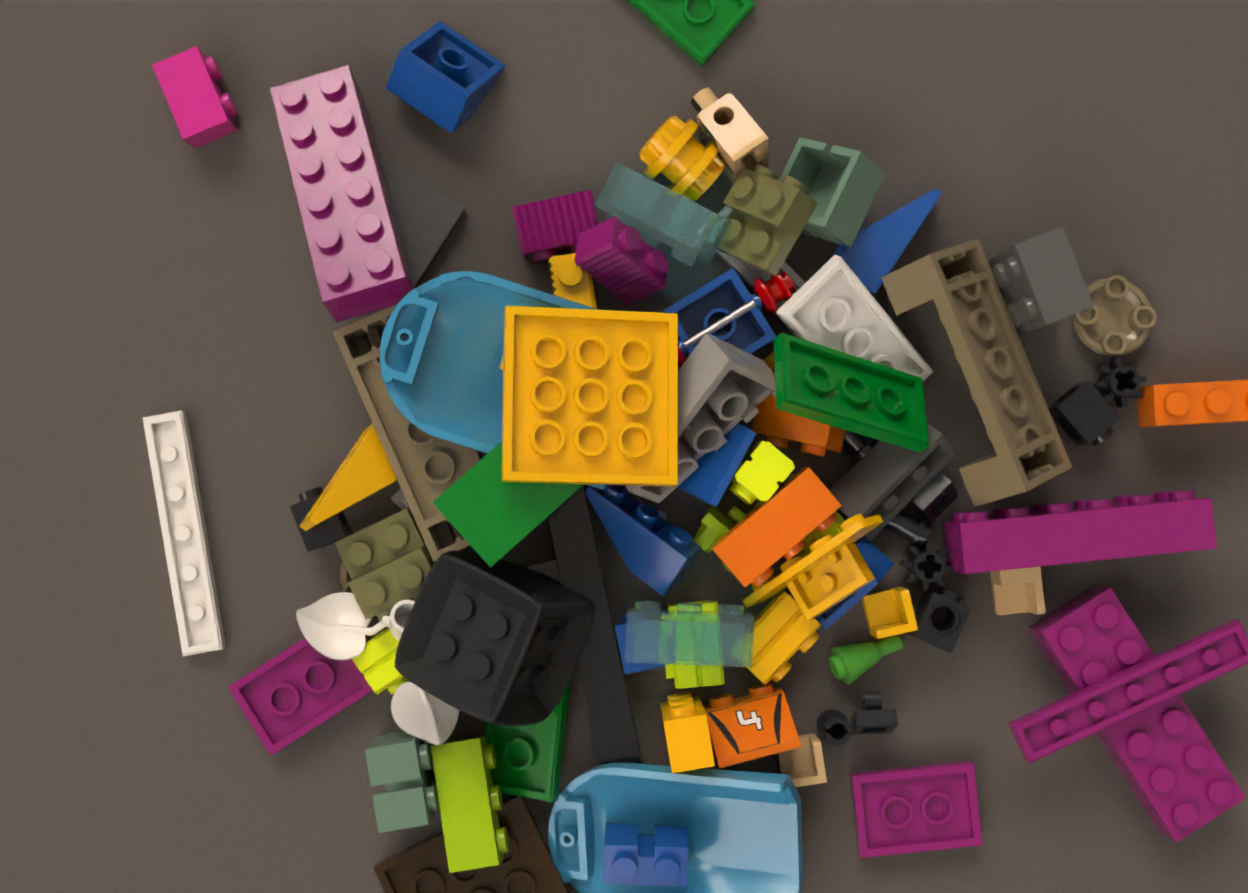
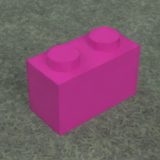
(196, 96)

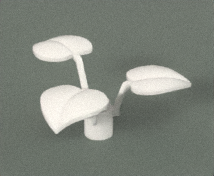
(338, 632)

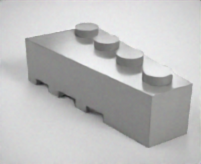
(714, 394)

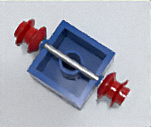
(730, 312)

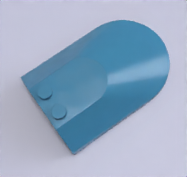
(446, 354)
(738, 826)

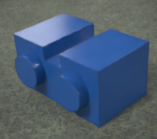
(645, 857)

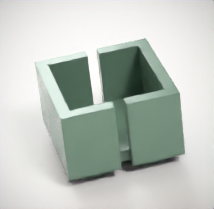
(841, 185)
(406, 771)

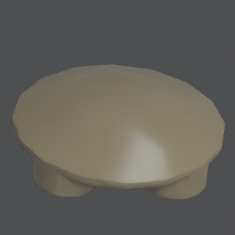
(1118, 319)

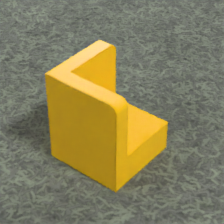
(889, 612)

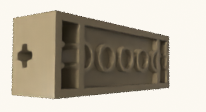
(994, 366)
(420, 461)

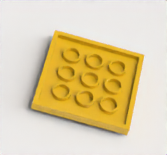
(590, 397)

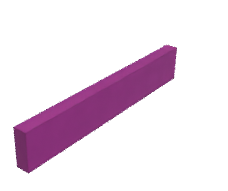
(1131, 691)

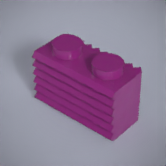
(553, 224)
(621, 260)

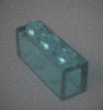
(662, 215)
(689, 635)

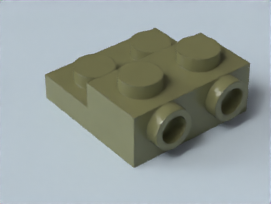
(765, 218)
(386, 563)

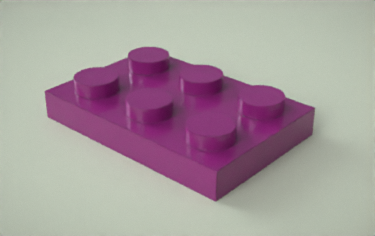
(296, 693)
(916, 809)

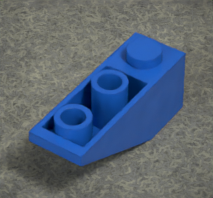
(645, 541)

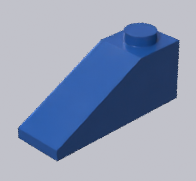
(883, 242)

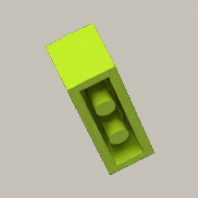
(469, 804)

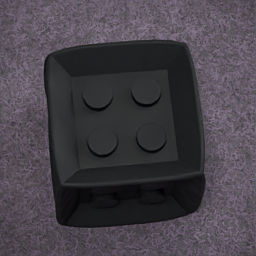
(493, 639)

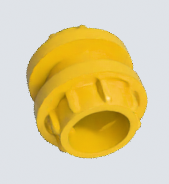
(682, 158)

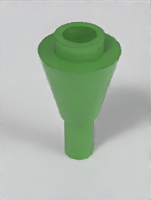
(853, 660)

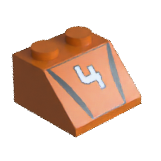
(750, 725)

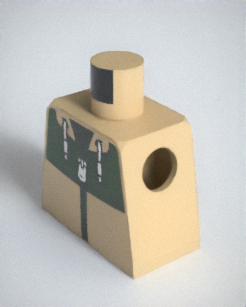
(732, 130)

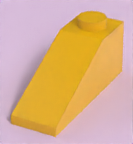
(358, 477)

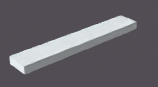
(184, 533)

